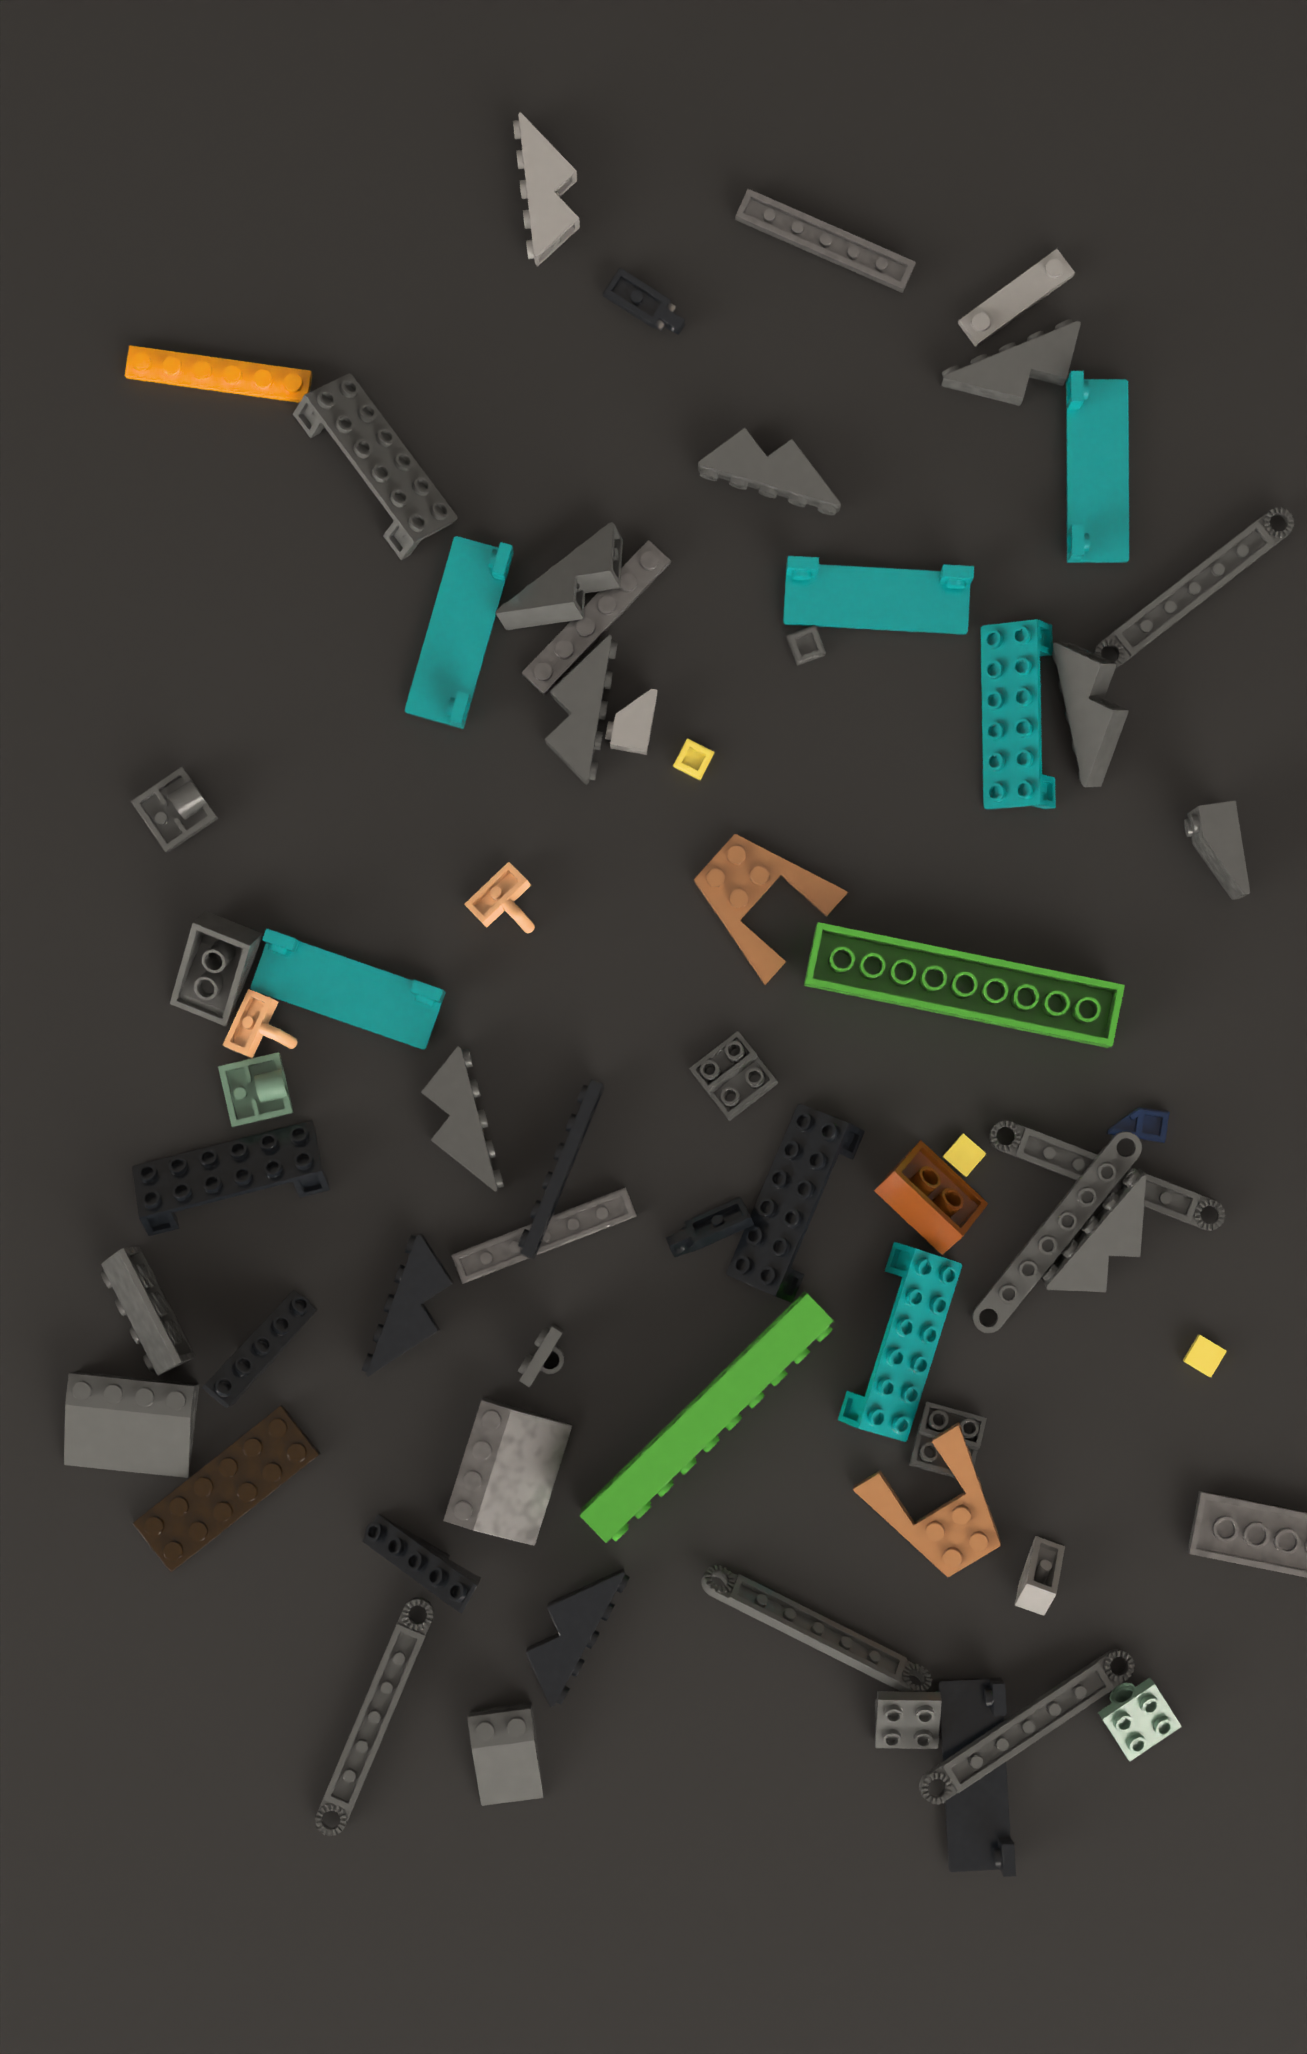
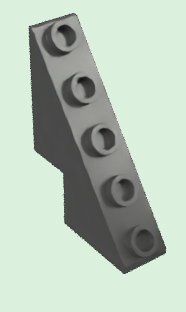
(1007, 372)
(781, 473)
(561, 590)
(582, 698)
(1092, 719)
(463, 1131)
(1111, 1233)

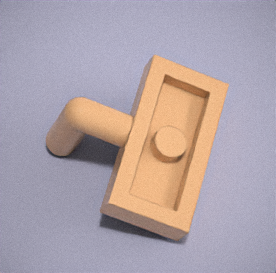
(499, 896)
(253, 1023)

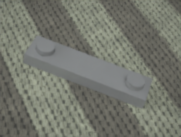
(1016, 298)

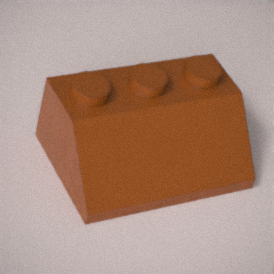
(931, 1197)

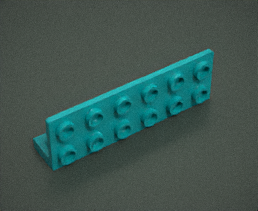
(1097, 469)
(877, 597)
(459, 631)
(1014, 715)
(347, 990)
(906, 1345)

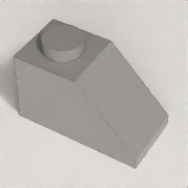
(633, 725)
(1040, 1576)

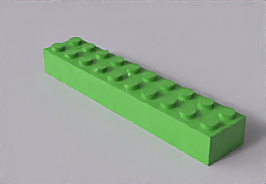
(964, 985)
(706, 1416)

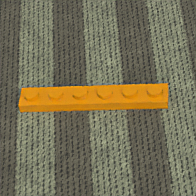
(217, 374)

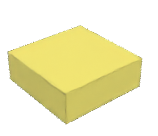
(693, 759)
(964, 1155)
(1204, 1355)

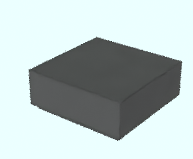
(806, 645)

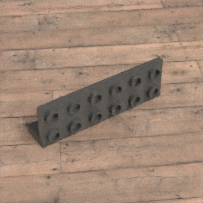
(379, 459)

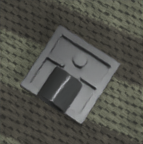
(174, 809)
(533, 1364)
(907, 1719)

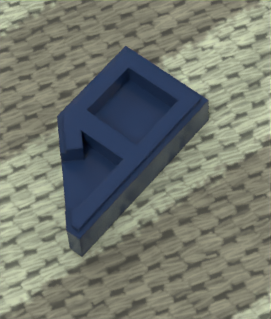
(1144, 1123)

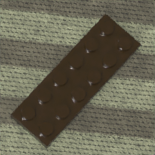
(226, 1488)

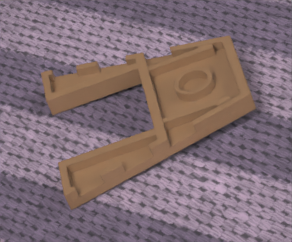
(740, 878)
(956, 1530)

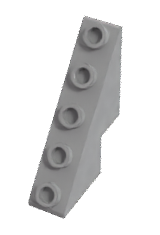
(547, 178)

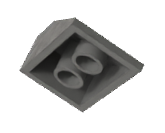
(1218, 840)
(215, 967)
(505, 1754)

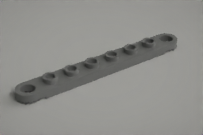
(1196, 586)
(1073, 1161)
(1056, 1232)
(815, 1630)
(374, 1716)
(1026, 1726)

